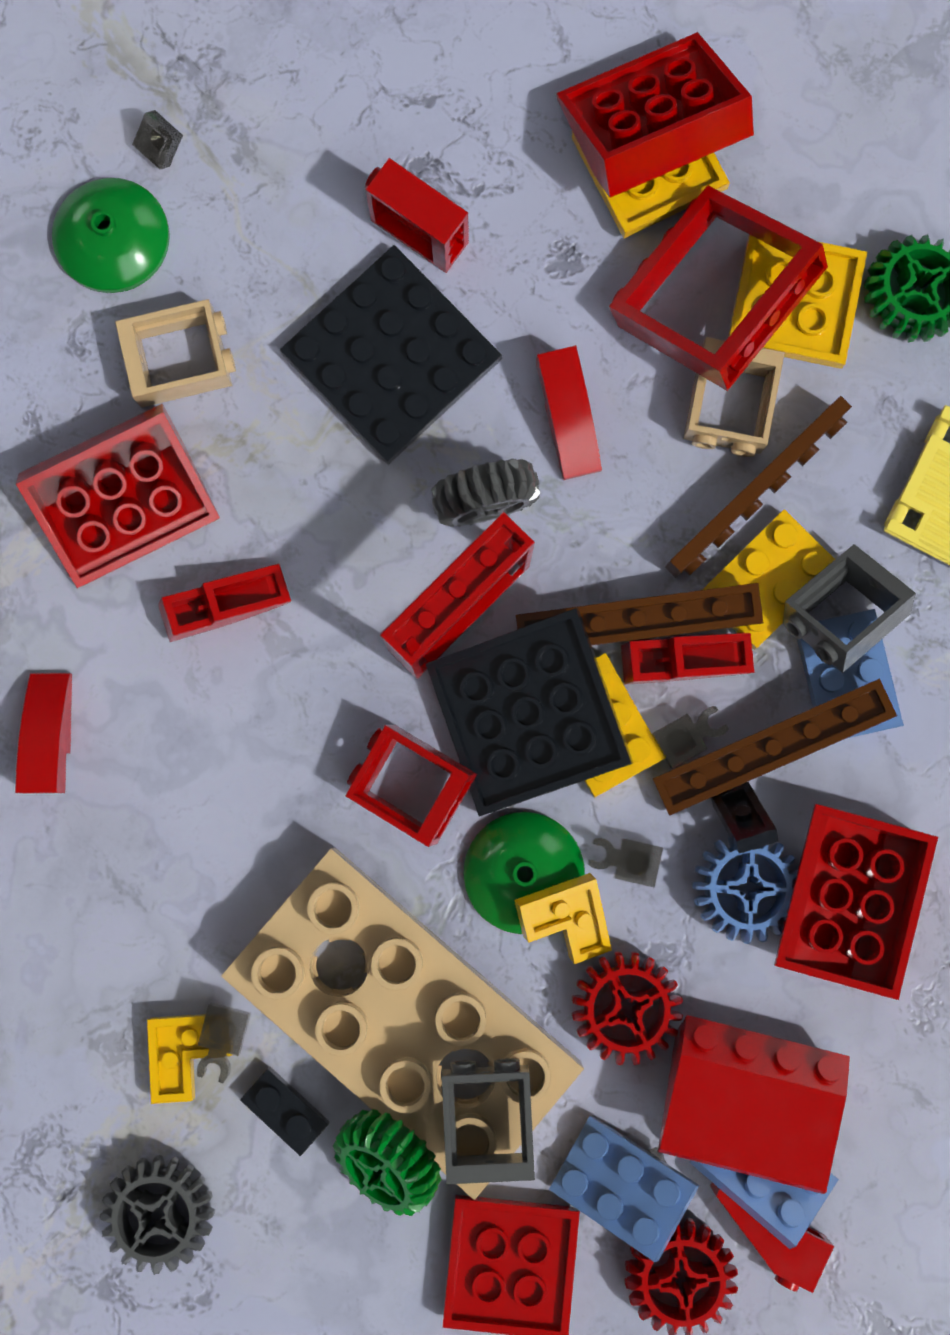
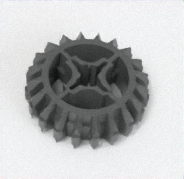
(485, 492)
(169, 1225)

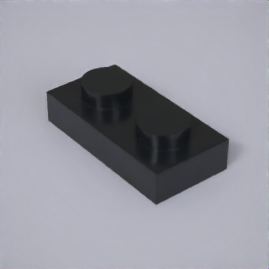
(744, 818)
(285, 1111)

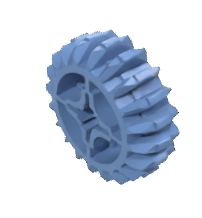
(747, 906)

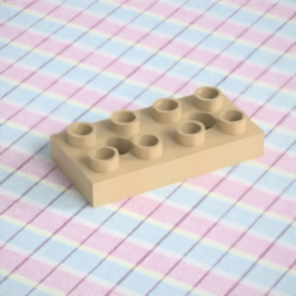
(403, 1017)

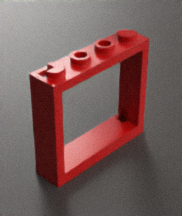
(760, 322)
(459, 595)

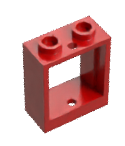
(417, 214)
(445, 806)

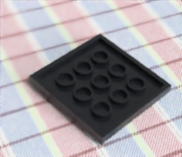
(391, 354)
(529, 712)

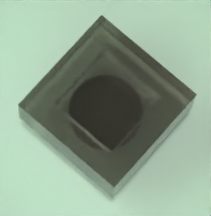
(157, 139)

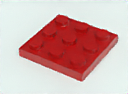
(511, 1267)

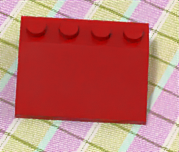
(657, 113)
(117, 496)
(856, 901)
(754, 1104)

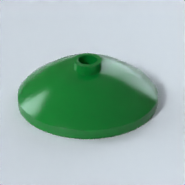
(122, 253)
(505, 847)

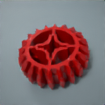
(644, 999)
(699, 1276)

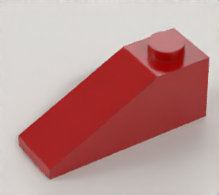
(794, 1266)

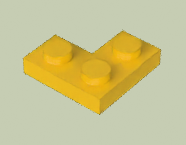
(568, 907)
(171, 1055)

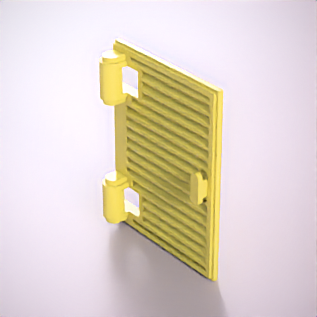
(928, 495)

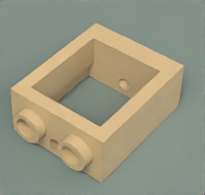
(136, 328)
(766, 364)

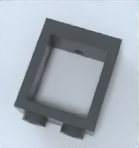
(870, 580)
(491, 1166)

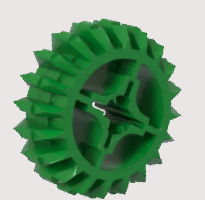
(908, 263)
(387, 1162)

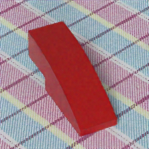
(569, 412)
(223, 602)
(687, 658)
(44, 734)

